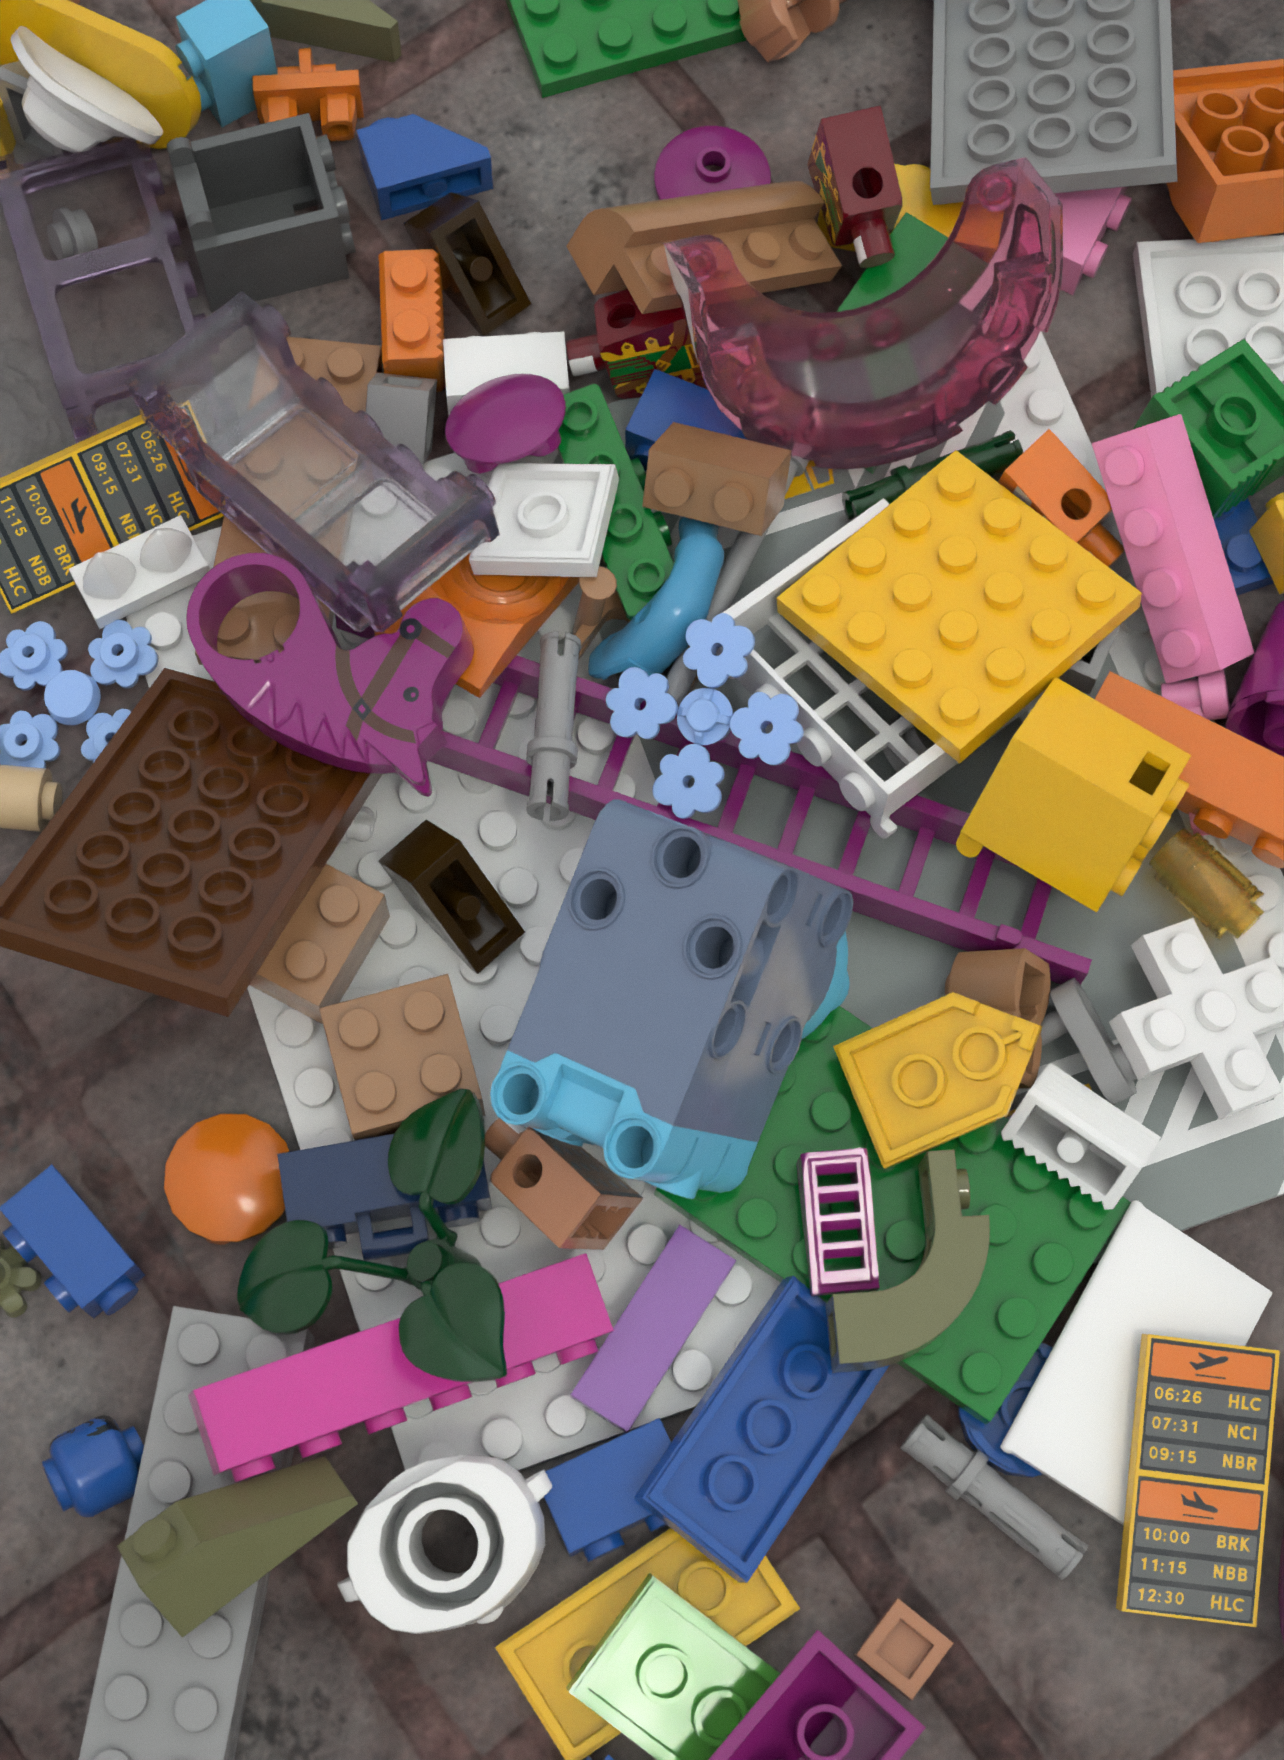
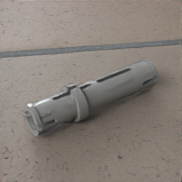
(552, 748)
(1003, 1504)

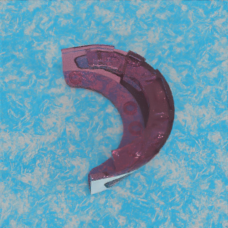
(894, 372)

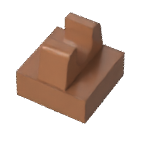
(903, 1649)

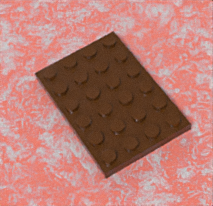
(180, 850)

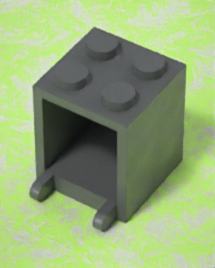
(242, 204)

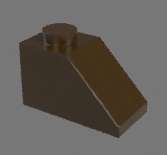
(471, 261)
(452, 894)

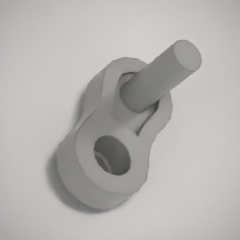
(1104, 1059)

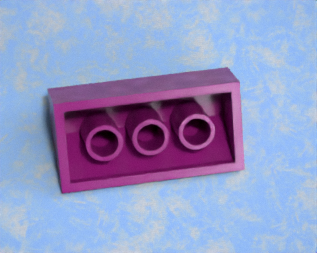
(822, 1711)

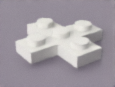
(1204, 1018)

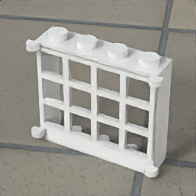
(820, 742)

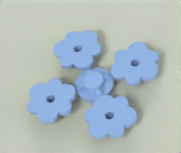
(69, 694)
(704, 716)

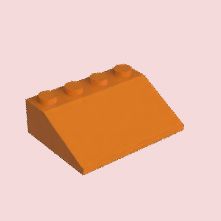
(1230, 150)

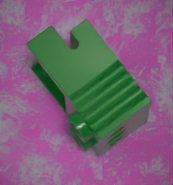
(1232, 423)

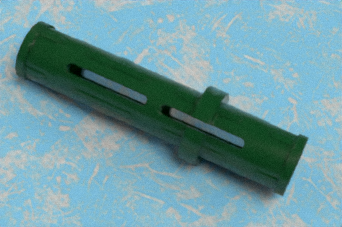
(991, 456)

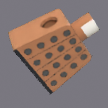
(559, 1187)

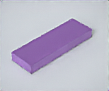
(653, 1329)

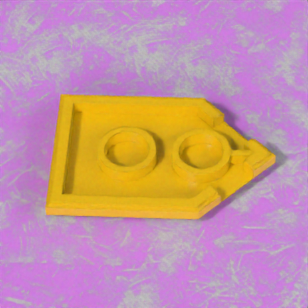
(936, 1073)

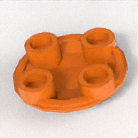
(226, 1178)

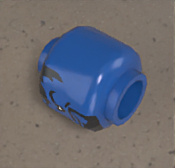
(94, 1466)

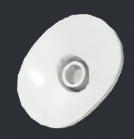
(73, 104)

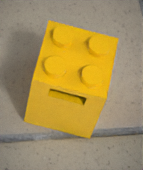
(1077, 796)

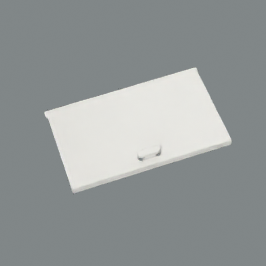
(1083, 1401)

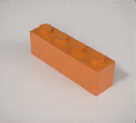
(1232, 780)

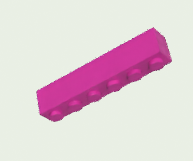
(371, 1380)

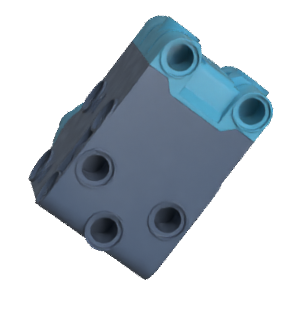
(673, 1000)

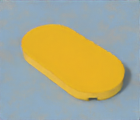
(114, 52)

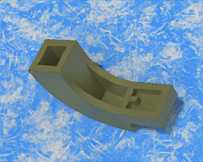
(897, 1322)

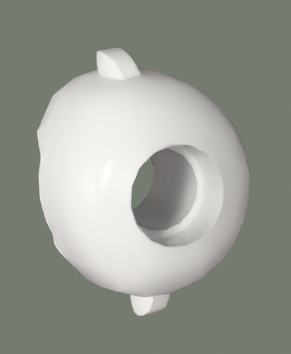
(398, 1579)

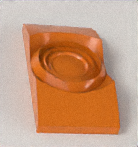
(498, 613)

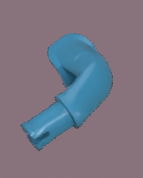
(660, 627)

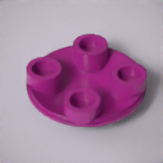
(506, 421)

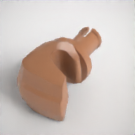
(783, 25)

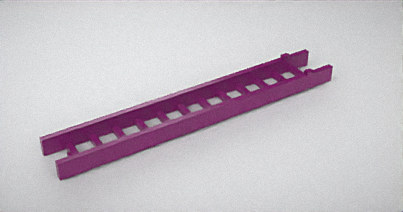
(869, 899)

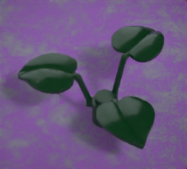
(461, 1317)

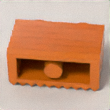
(412, 314)

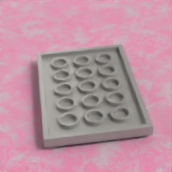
(1055, 82)

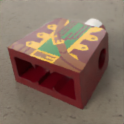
(858, 183)
(634, 346)

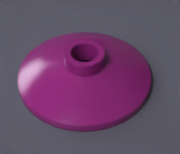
(683, 160)

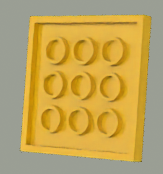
(958, 605)

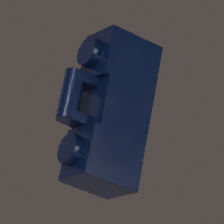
(351, 1188)

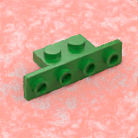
(635, 536)

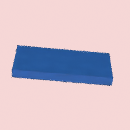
(758, 1435)

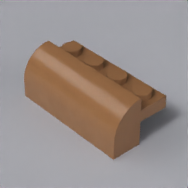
(763, 225)

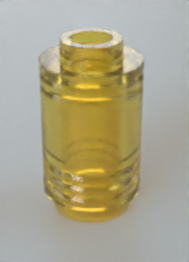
(1207, 884)

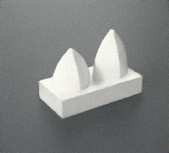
(139, 571)

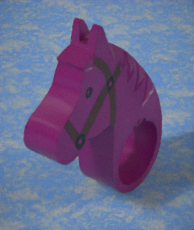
(346, 708)

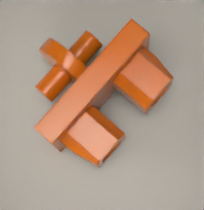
(314, 90)

